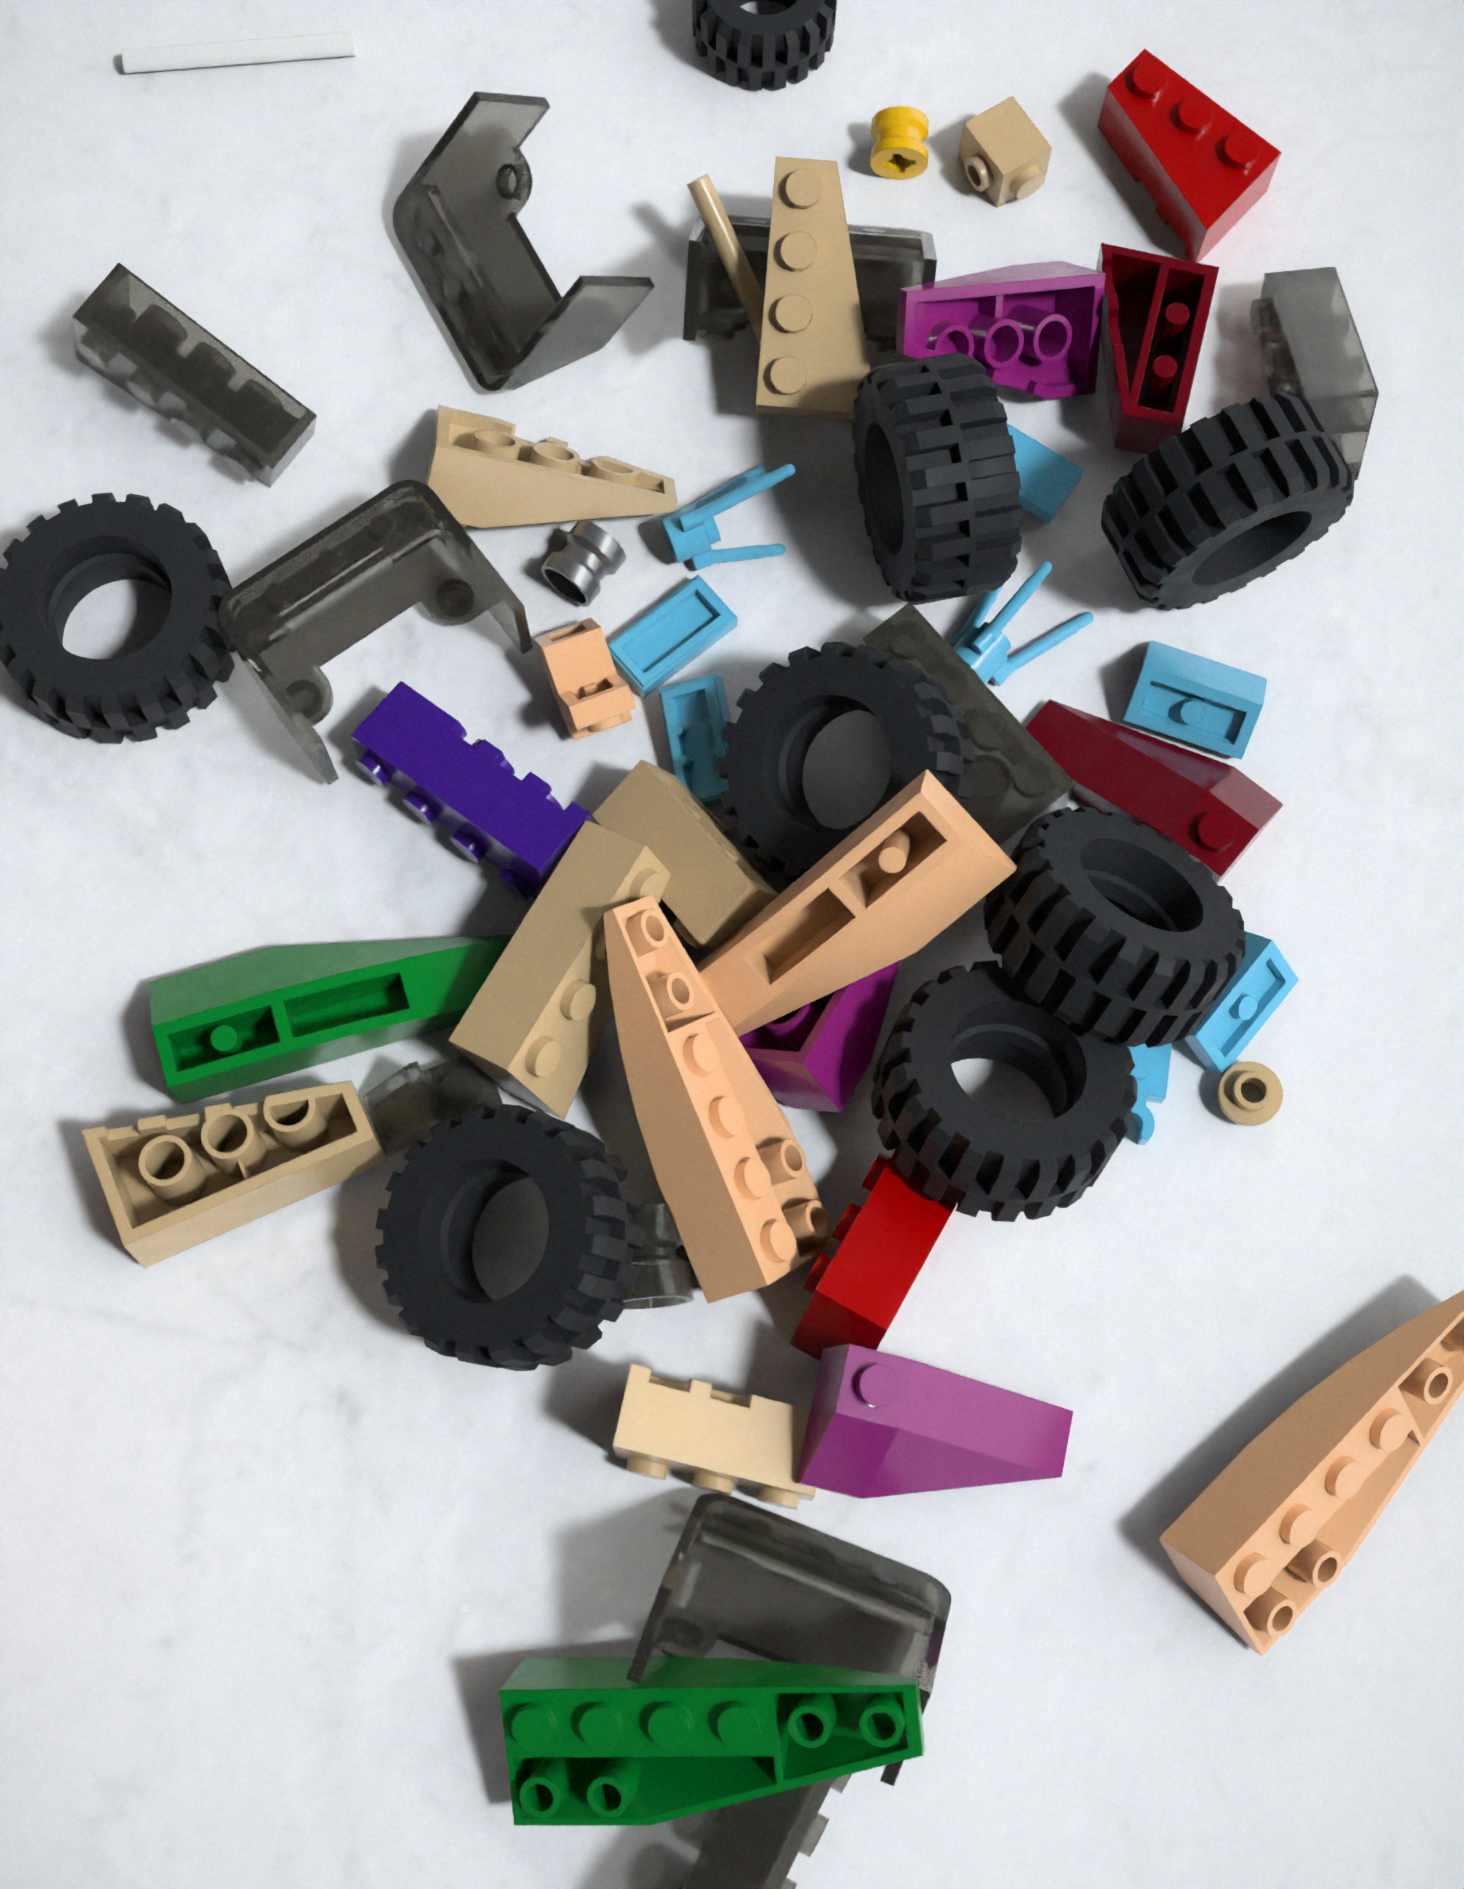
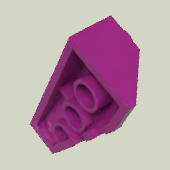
(1023, 322)
(825, 1047)
(914, 1428)

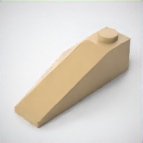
(507, 481)

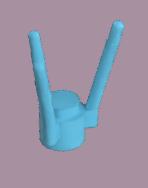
(694, 529)
(986, 646)

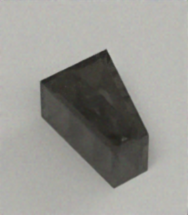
(1317, 353)

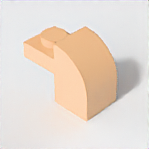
(584, 678)

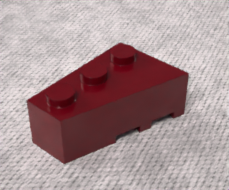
(1151, 341)

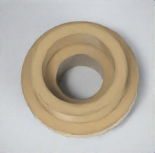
(1238, 1108)

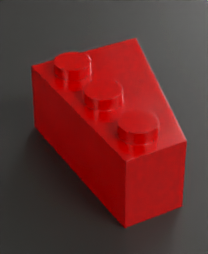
(1186, 152)
(875, 1264)

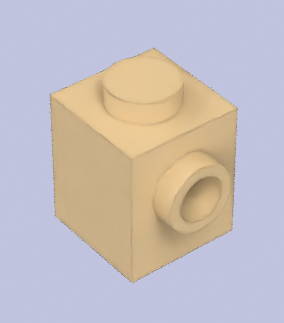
(1004, 152)

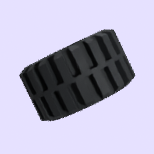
(763, 46)

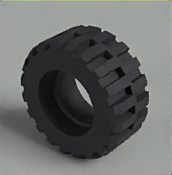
(937, 478)
(1226, 501)
(92, 548)
(787, 715)
(1114, 927)
(971, 1152)
(434, 1222)

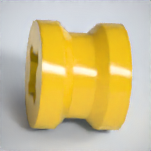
(899, 142)

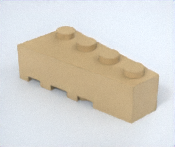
(812, 311)
(551, 985)
(227, 1166)

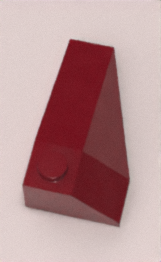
(1173, 790)

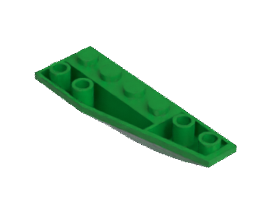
(309, 1006)
(691, 1734)

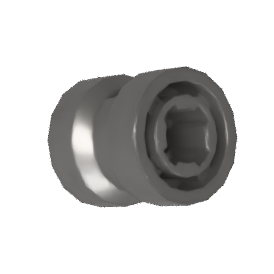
(583, 563)

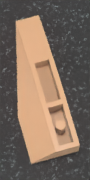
(858, 907)
(707, 1116)
(1318, 1479)

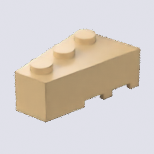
(710, 879)
(712, 1436)

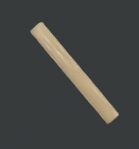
(729, 250)

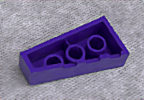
(467, 790)

